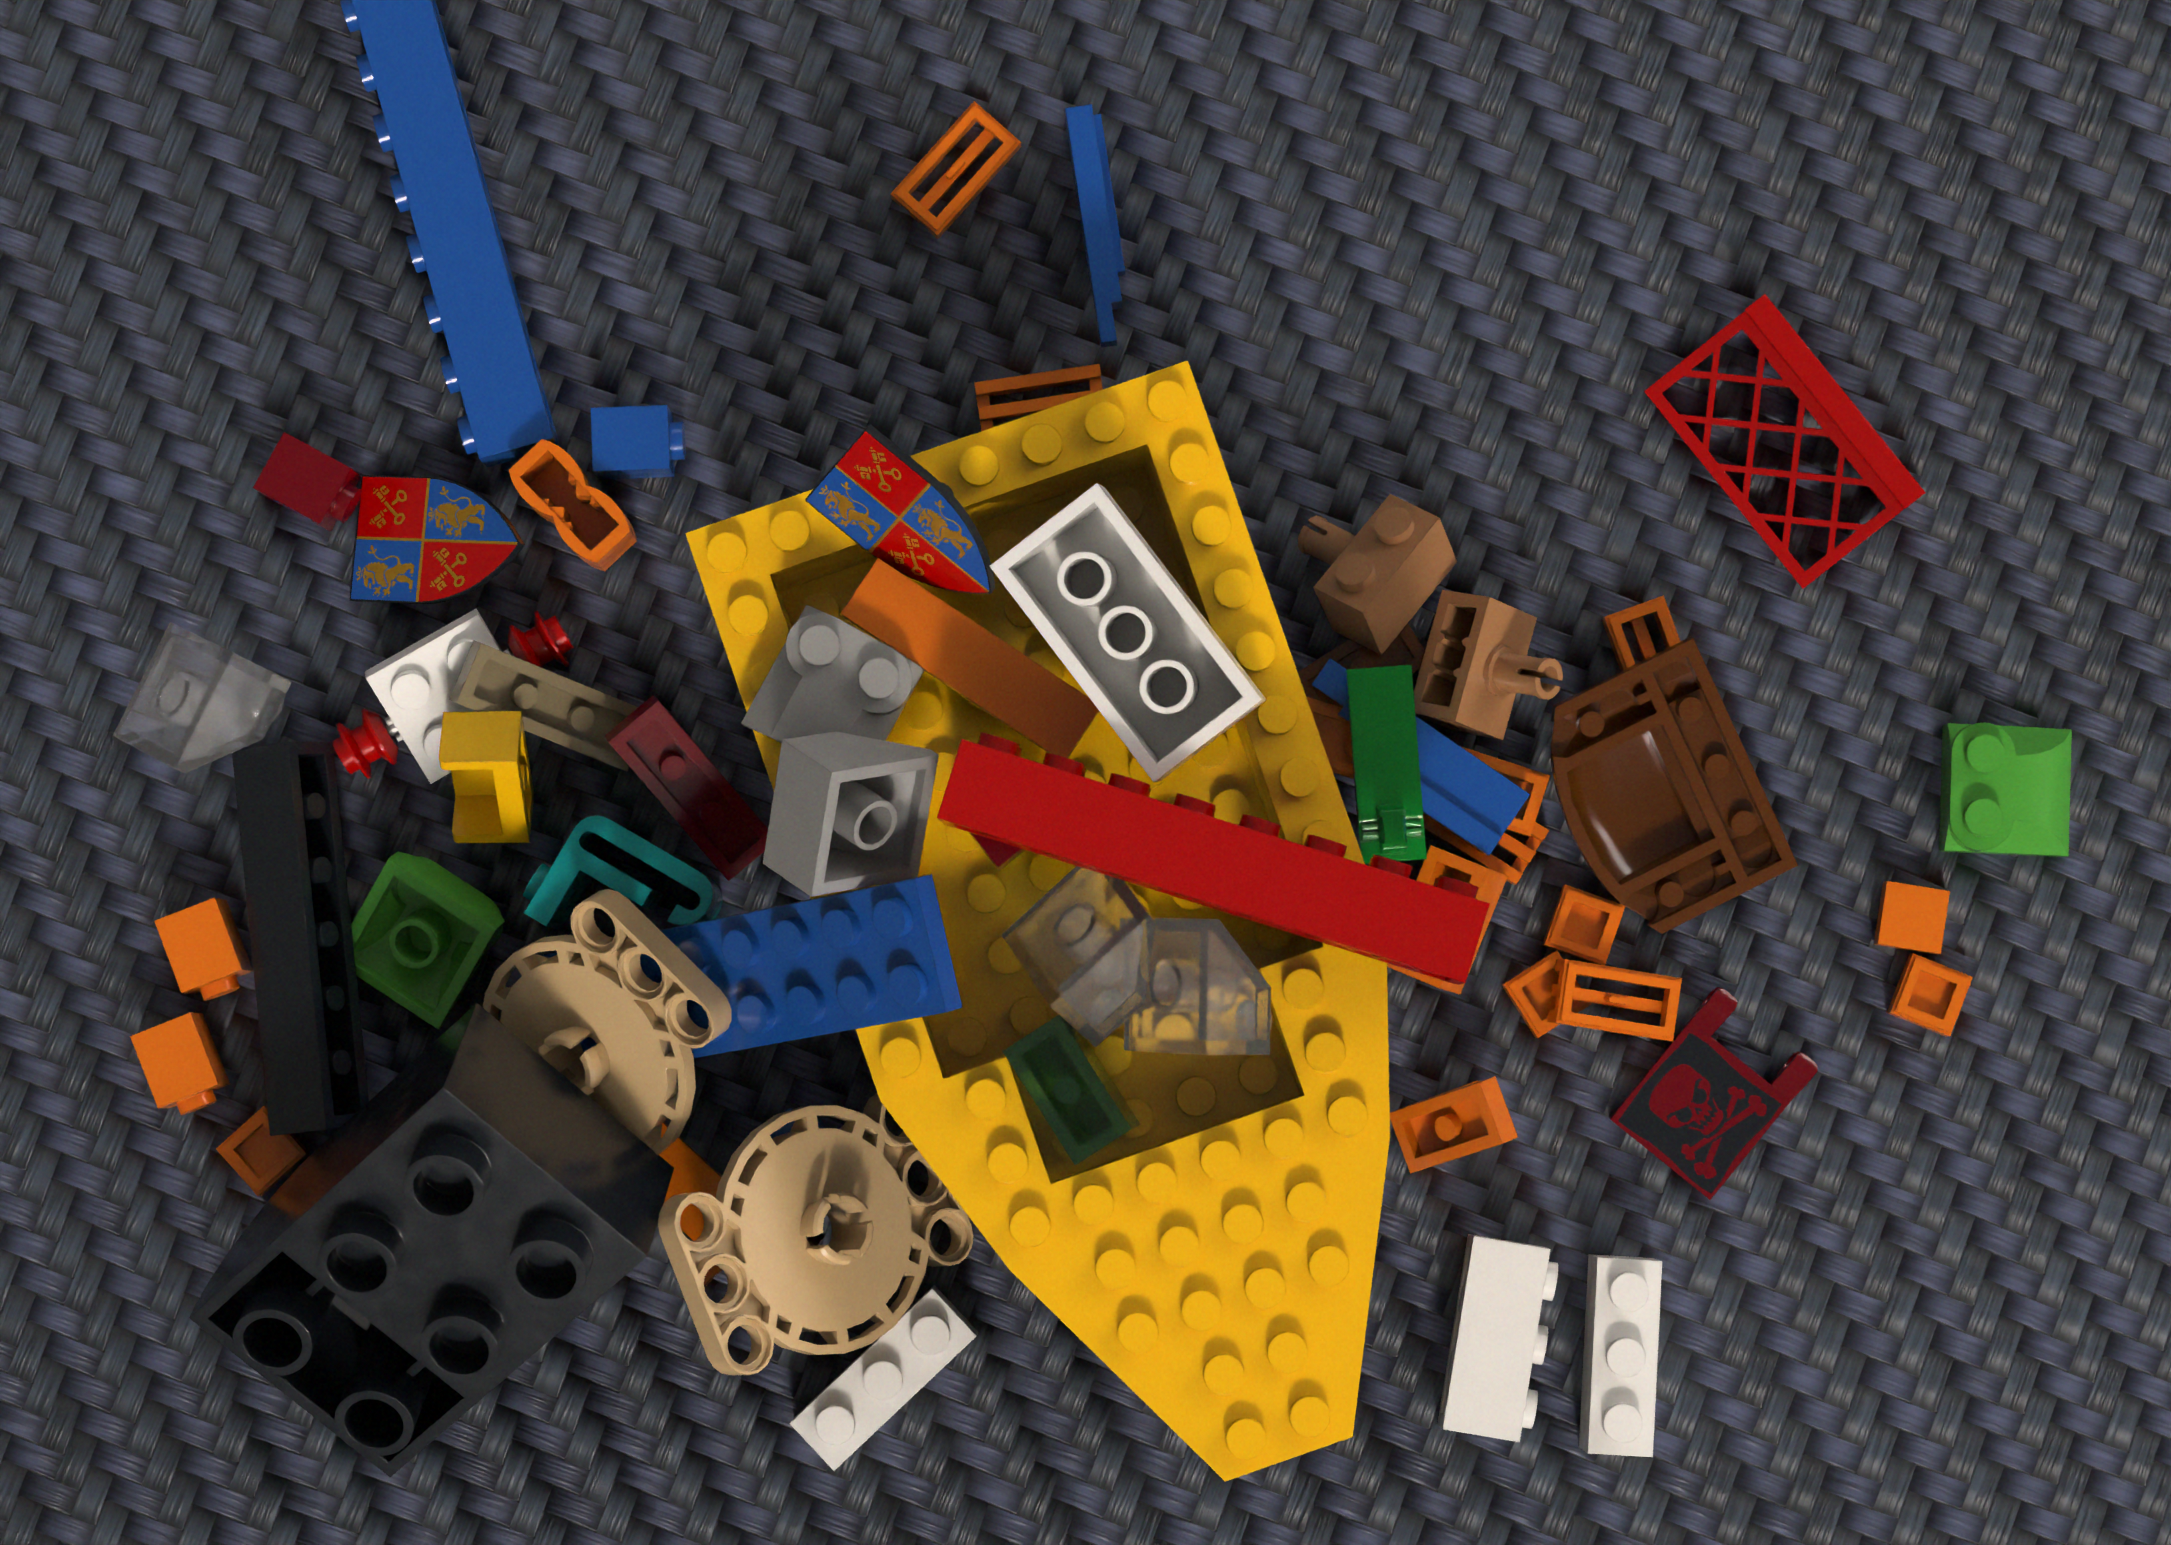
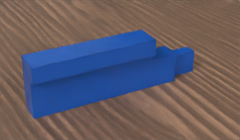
(1096, 215)
(1454, 783)

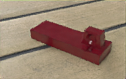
(689, 787)

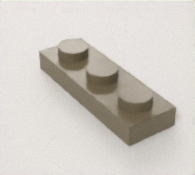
(548, 702)

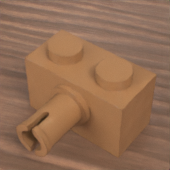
(1380, 572)
(1478, 665)

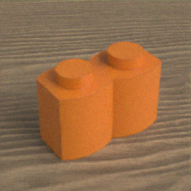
(564, 496)

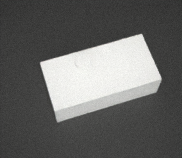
(1127, 632)

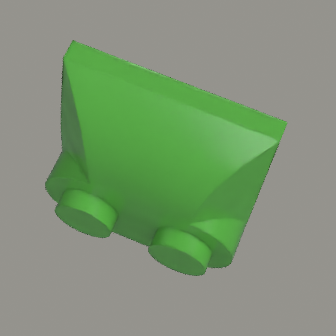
(2005, 790)
(423, 935)

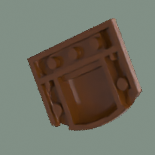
(1664, 790)

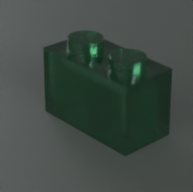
(1071, 1088)

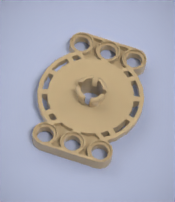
(598, 991)
(778, 1196)

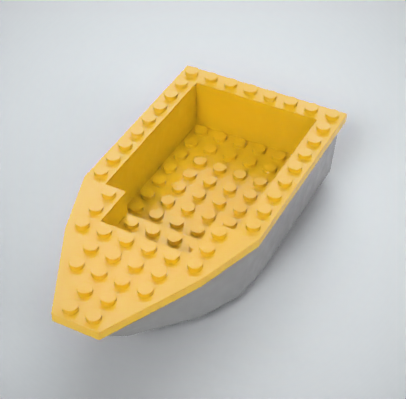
(1239, 1224)

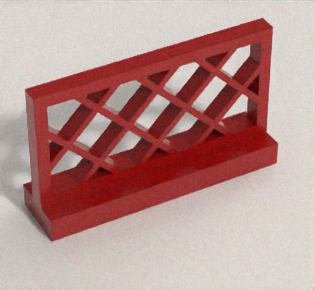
(1827, 406)

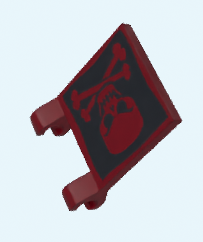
(1703, 1104)

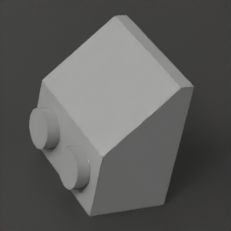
(848, 812)

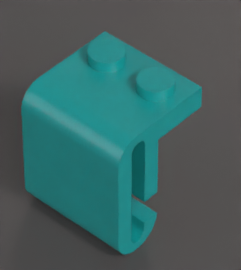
(558, 888)

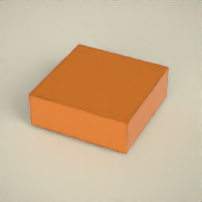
(1911, 917)
(1583, 925)
(1532, 994)
(1929, 995)
(260, 1157)

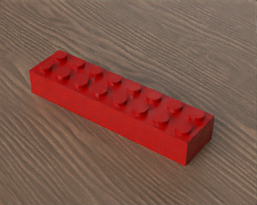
(1213, 861)

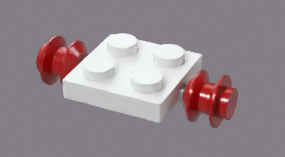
(418, 686)

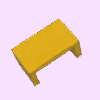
(488, 776)

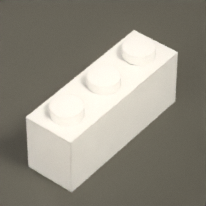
(1497, 1338)
(1620, 1355)
(884, 1378)

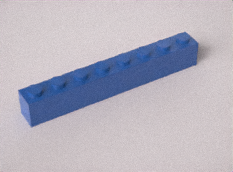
(454, 227)

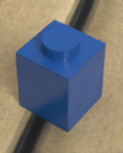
(635, 442)

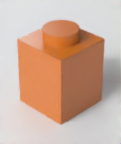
(204, 948)
(181, 1063)

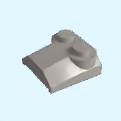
(832, 682)

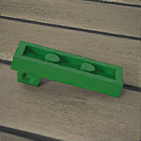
(1386, 763)

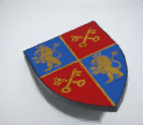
(903, 516)
(426, 541)

